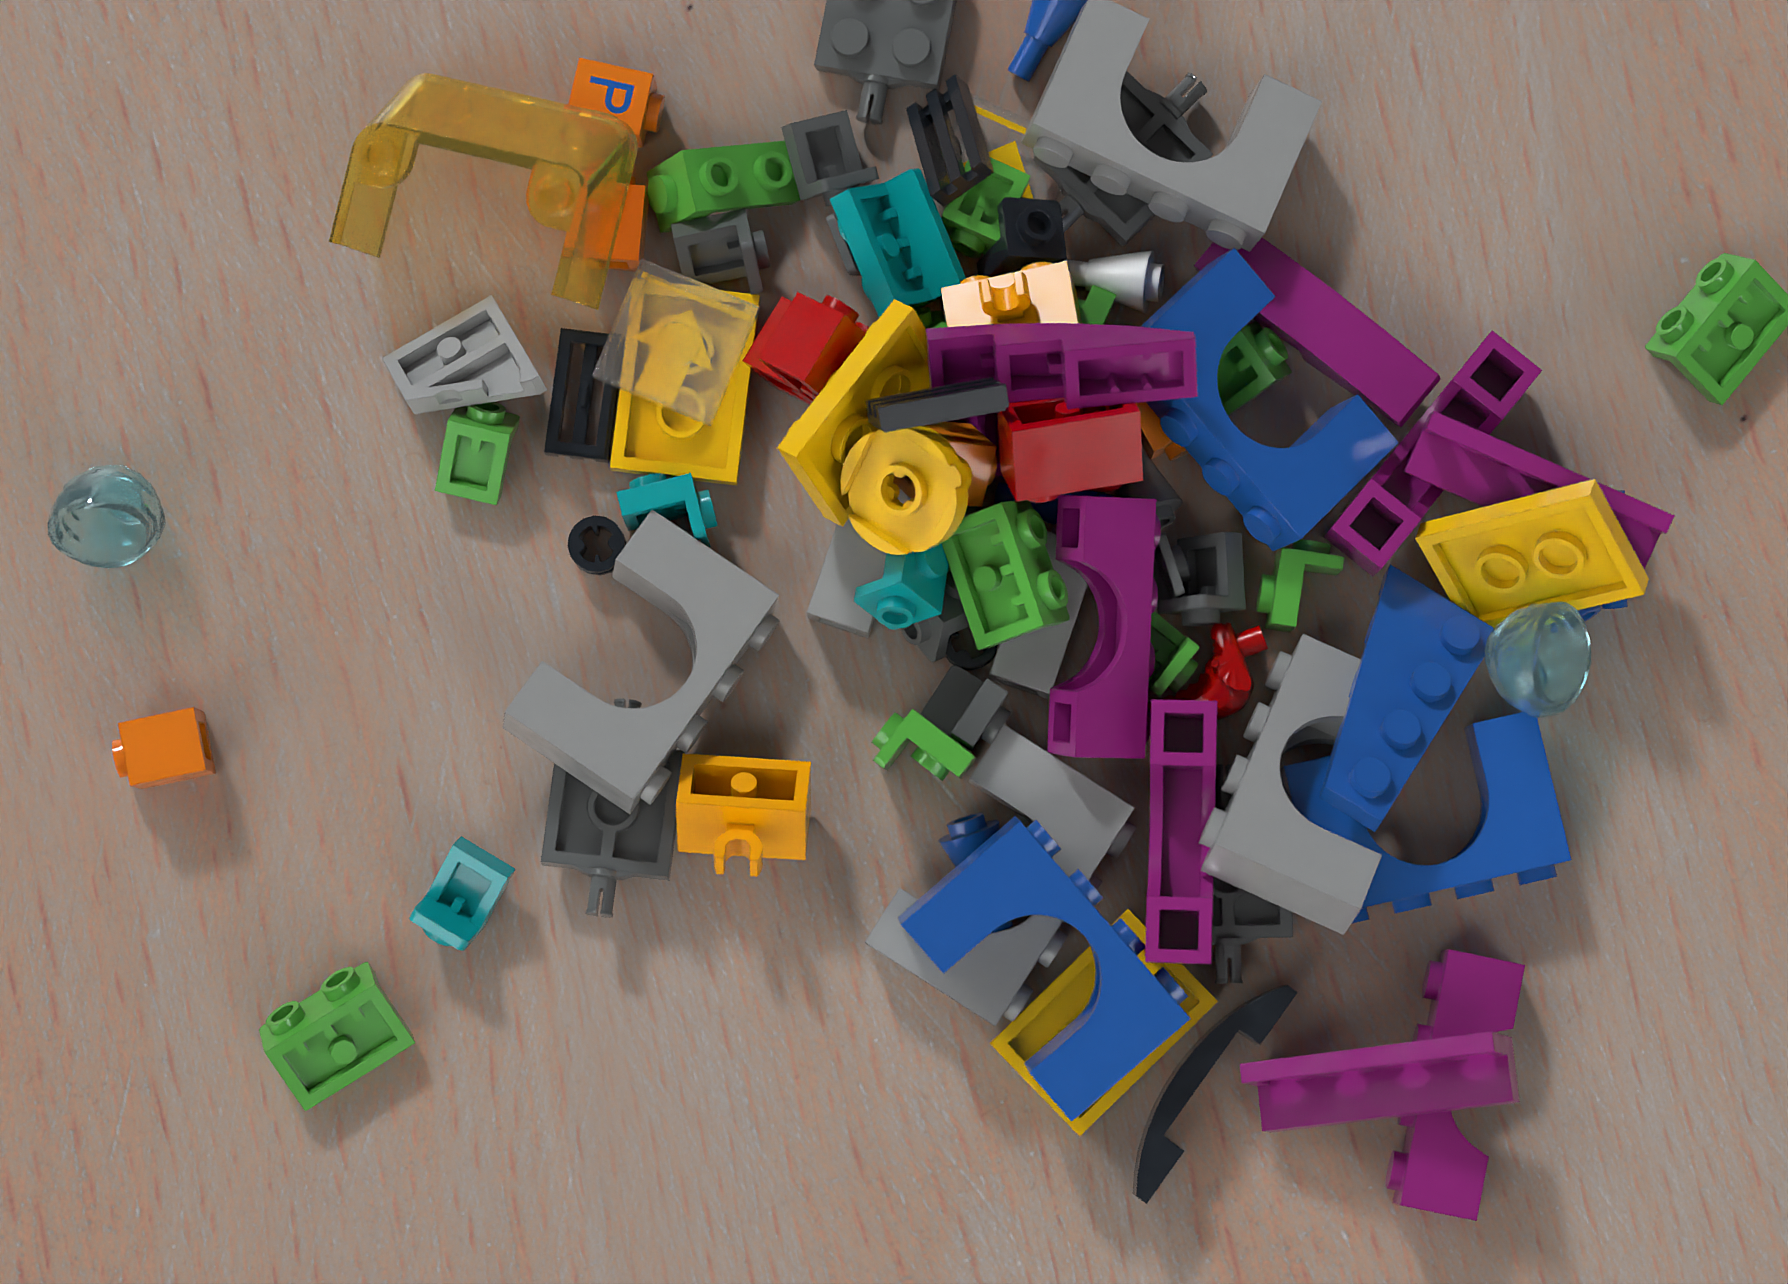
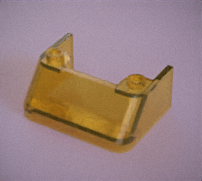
(575, 157)

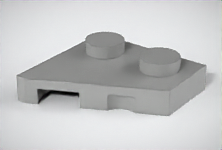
(464, 363)

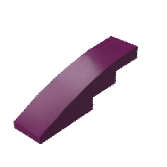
(1335, 334)
(1068, 361)

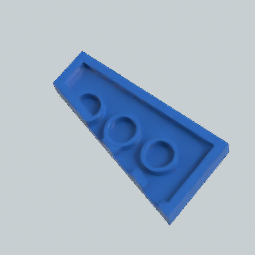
(1406, 684)

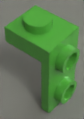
(721, 181)

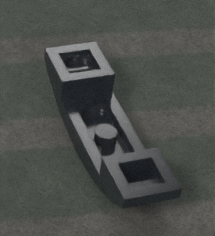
(1157, 1153)

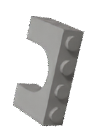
(1084, 128)
(1021, 663)
(626, 749)
(1083, 823)
(1261, 836)

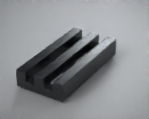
(921, 122)
(937, 404)
(578, 448)

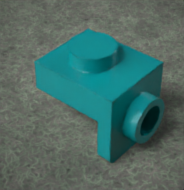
(669, 498)
(909, 588)
(462, 895)

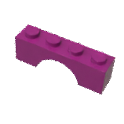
(1397, 502)
(1105, 703)
(1180, 805)
(1438, 1164)

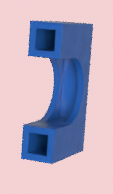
(1273, 488)
(1515, 830)
(1128, 1006)

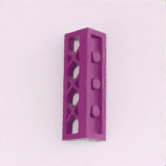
(1496, 472)
(1384, 1081)

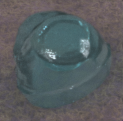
(106, 517)
(1540, 658)

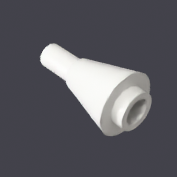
(1130, 276)

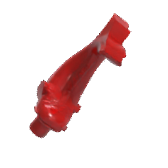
(1227, 672)

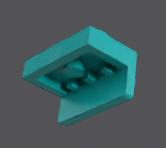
(898, 241)

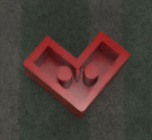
(805, 344)
(1068, 450)

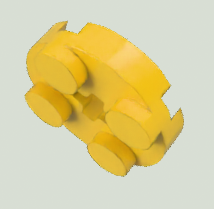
(939, 482)

